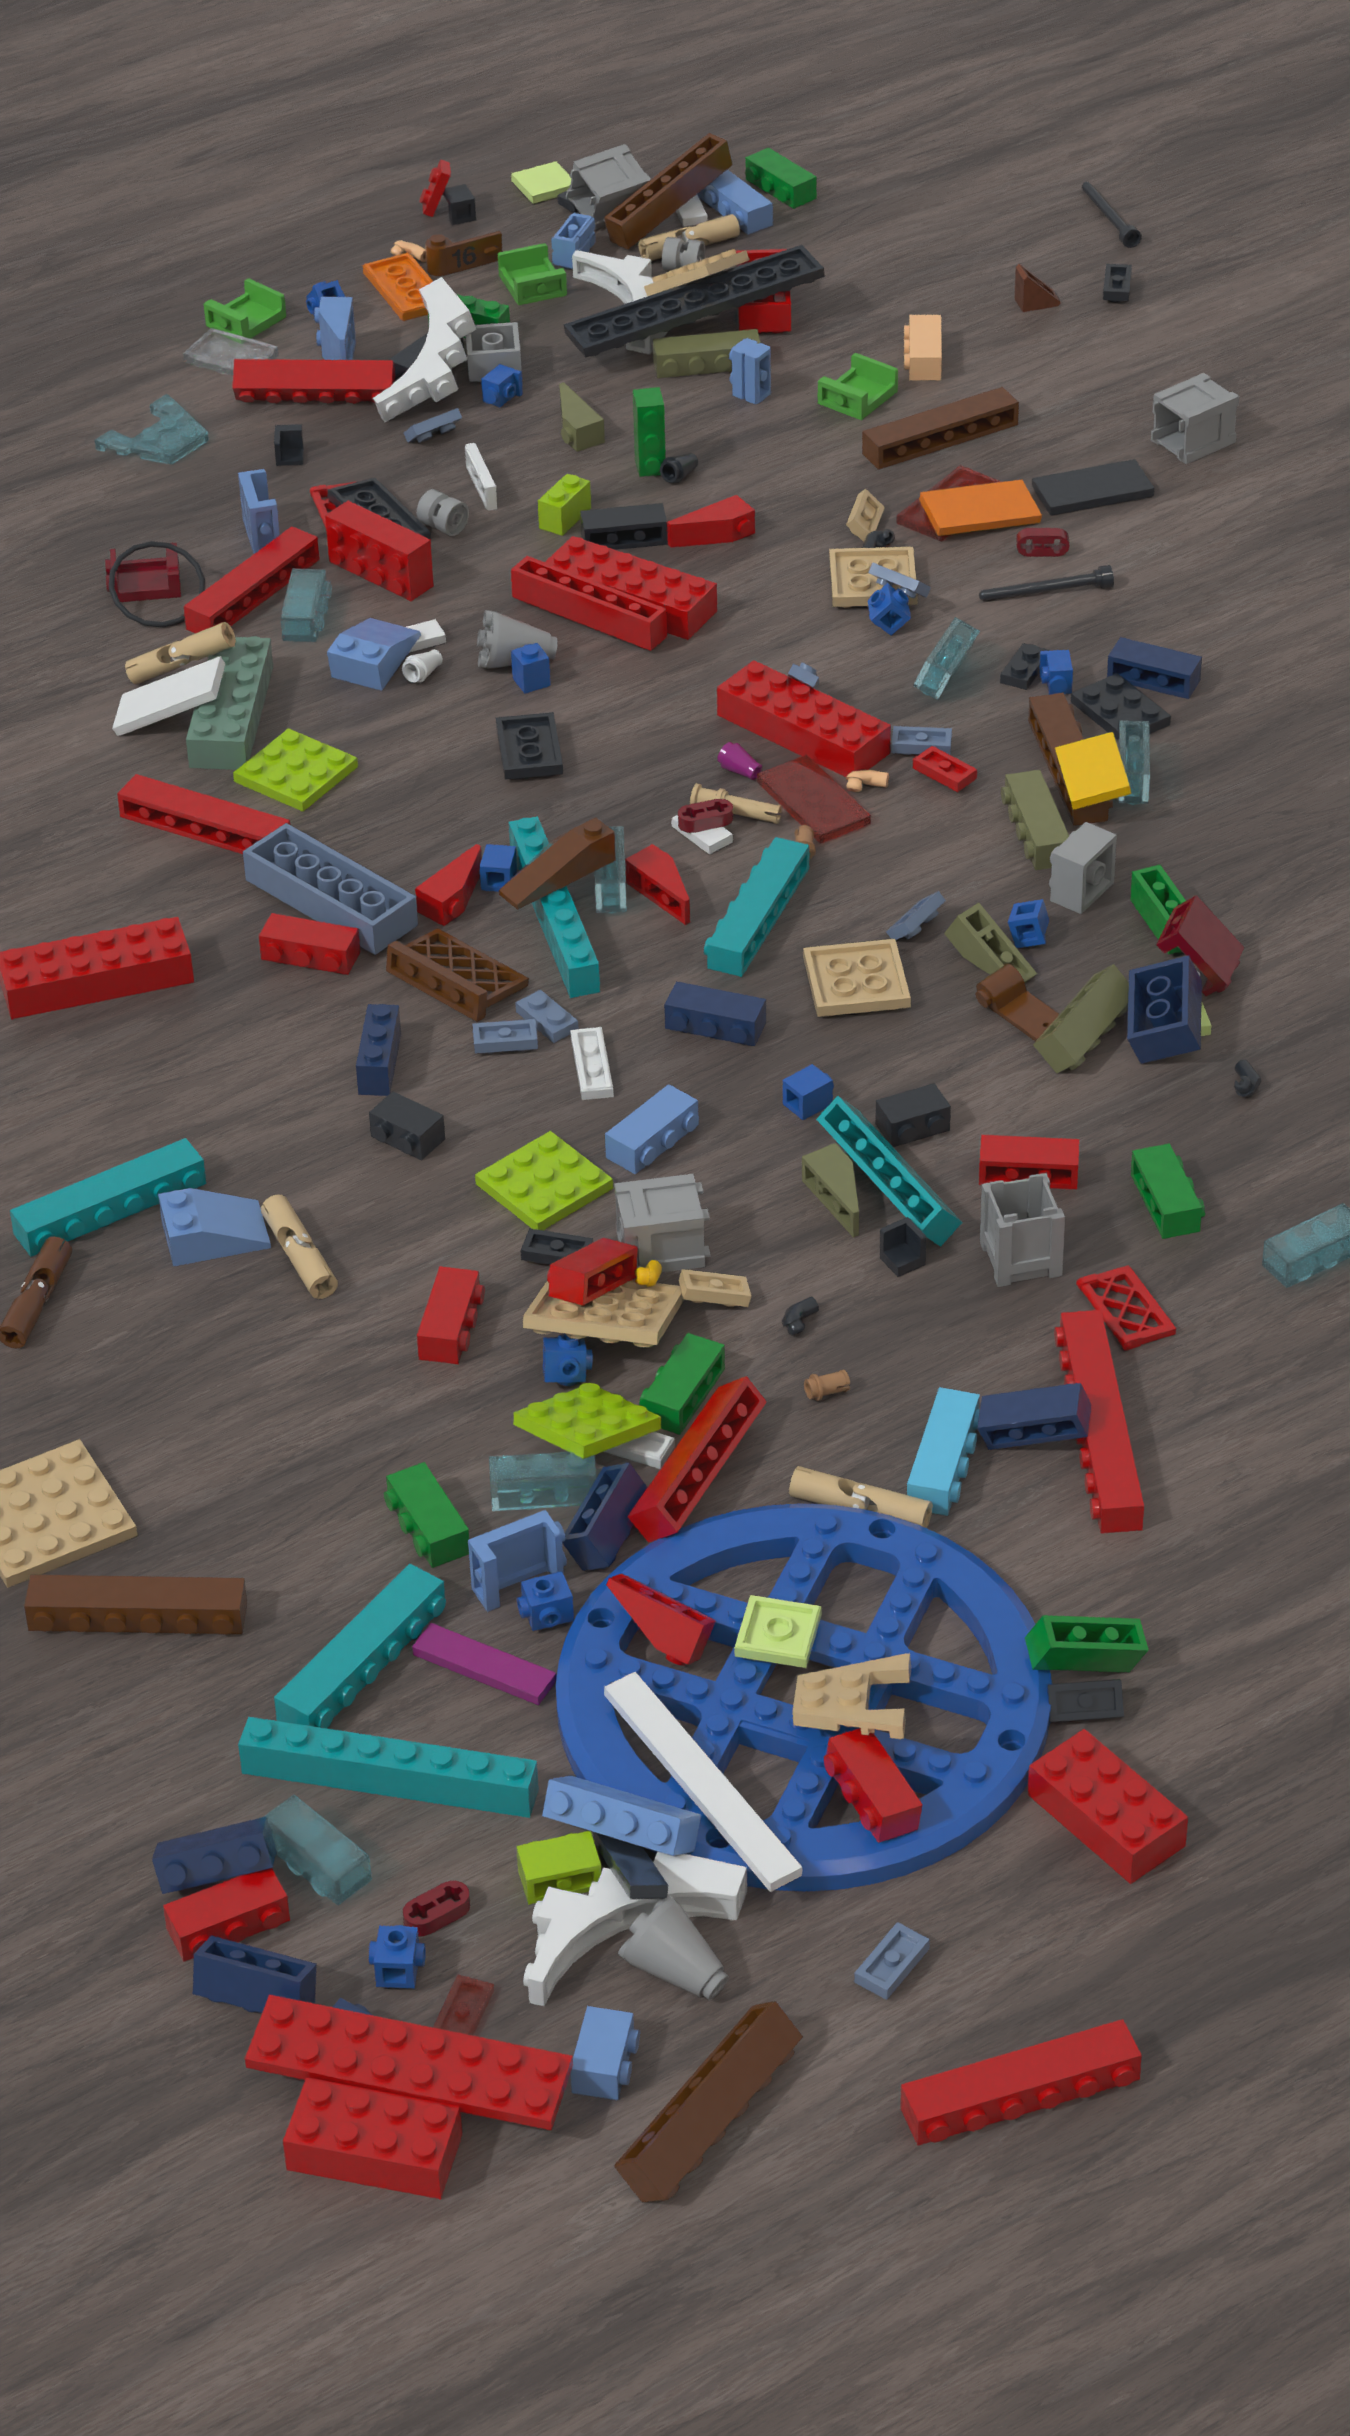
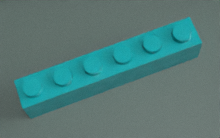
(757, 907)
(889, 1170)
(108, 1196)
(362, 1649)

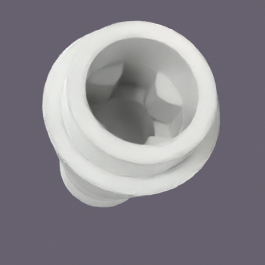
(420, 666)

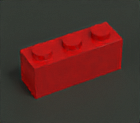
(309, 943)
(1019, 1157)
(592, 1271)
(450, 1315)
(873, 1784)
(227, 1911)

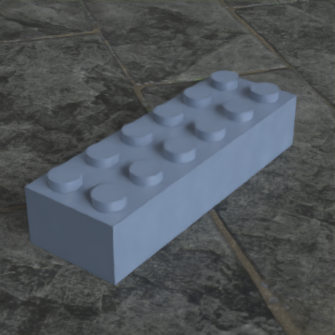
(330, 887)

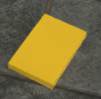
(1093, 770)

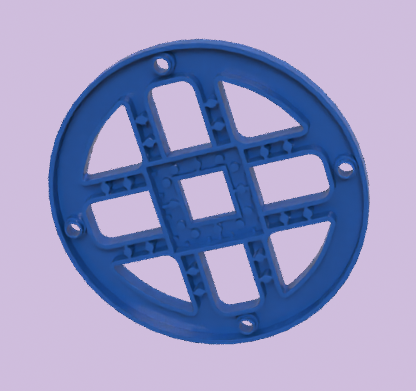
(961, 1790)

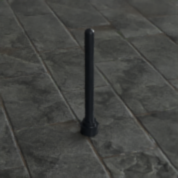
(1128, 234)
(1101, 577)

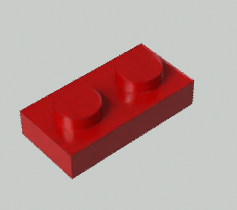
(438, 180)
(944, 768)

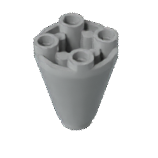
(506, 634)
(674, 1950)

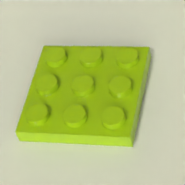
(295, 769)
(544, 1181)
(587, 1420)

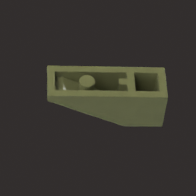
(580, 423)
(985, 944)
(832, 1180)

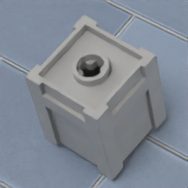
(604, 182)
(1194, 418)
(663, 1221)
(1022, 1229)

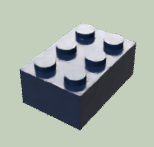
(1164, 1009)

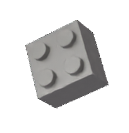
(492, 346)
(1083, 867)

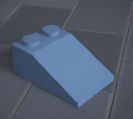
(336, 328)
(370, 652)
(210, 1225)

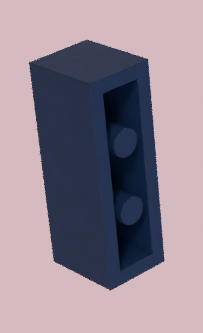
(1155, 667)
(715, 1013)
(378, 1050)
(1034, 1416)
(602, 1518)
(214, 1855)
(248, 1975)

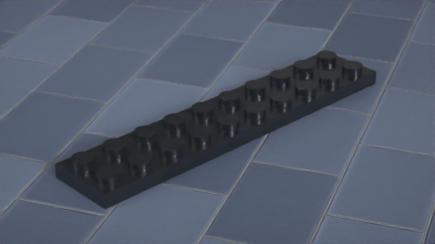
(694, 301)

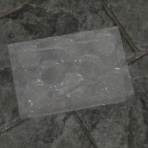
(219, 349)

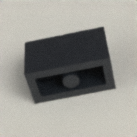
(913, 1115)
(407, 1125)

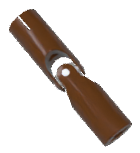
(38, 1288)

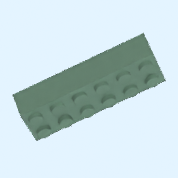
(226, 727)

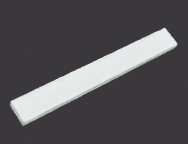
(703, 1782)

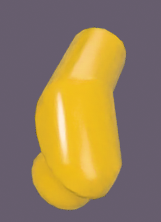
(648, 1275)

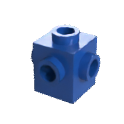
(320, 290)
(889, 609)
(565, 1360)
(546, 1601)
(397, 1956)

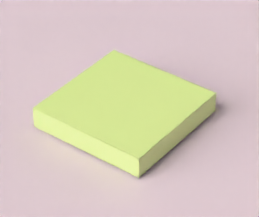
(542, 182)
(778, 1631)

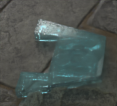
(164, 441)

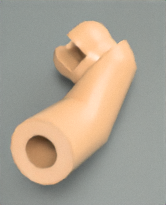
(402, 247)
(866, 777)

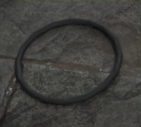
(141, 546)

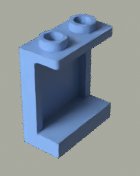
(258, 512)
(514, 1555)

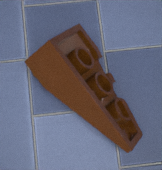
(562, 862)

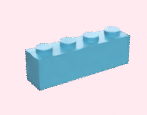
(945, 1449)

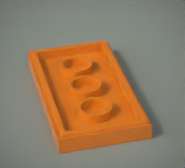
(399, 284)
(980, 507)

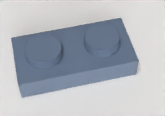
(423, 430)
(908, 585)
(804, 674)
(918, 739)
(921, 912)
(549, 1016)
(505, 1036)
(891, 1961)

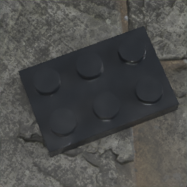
(1116, 701)
(529, 746)

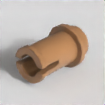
(805, 835)
(827, 1384)

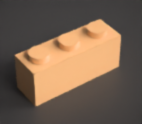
(923, 347)

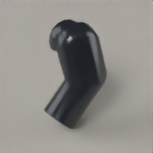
(879, 539)
(1249, 1080)
(796, 1312)

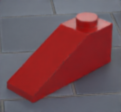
(713, 524)
(657, 878)
(450, 889)
(665, 1622)

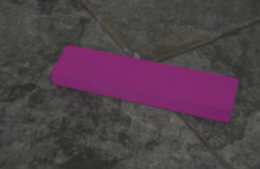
(484, 1664)

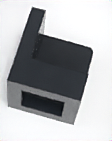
(460, 204)
(289, 445)
(902, 1247)

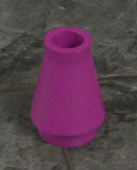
(737, 760)

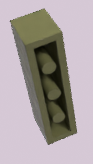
(697, 353)
(1034, 815)
(1084, 1020)

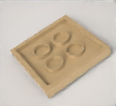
(695, 271)
(850, 577)
(856, 977)

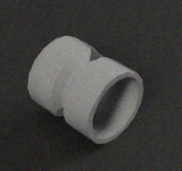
(679, 254)
(442, 512)

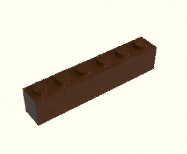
(668, 191)
(940, 428)
(1055, 726)
(136, 1604)
(708, 2102)

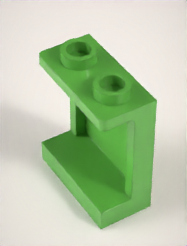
(531, 274)
(249, 313)
(860, 388)

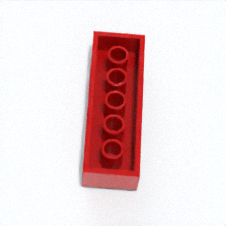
(687, 598)
(803, 719)
(95, 967)

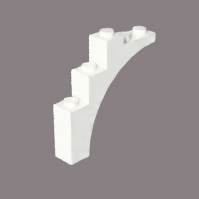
(622, 278)
(442, 350)
(577, 1922)

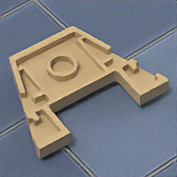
(842, 1696)

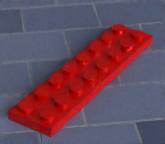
(410, 2060)

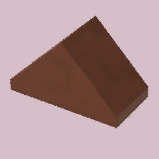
(1033, 293)

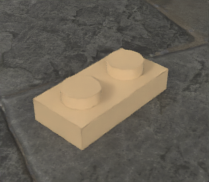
(865, 515)
(714, 1288)

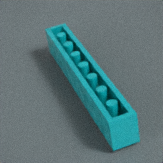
(558, 917)
(389, 1767)

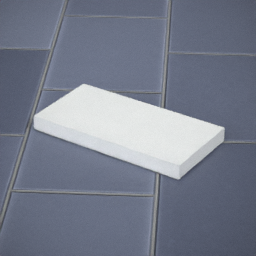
(169, 696)

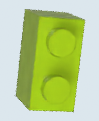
(562, 504)
(558, 1863)

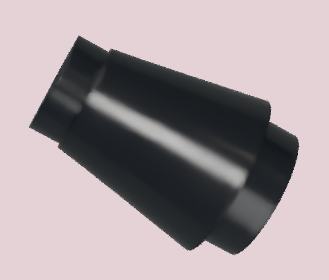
(677, 467)

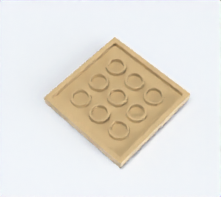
(624, 1314)
(56, 1513)

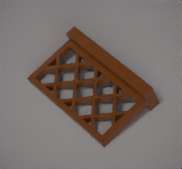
(451, 984)

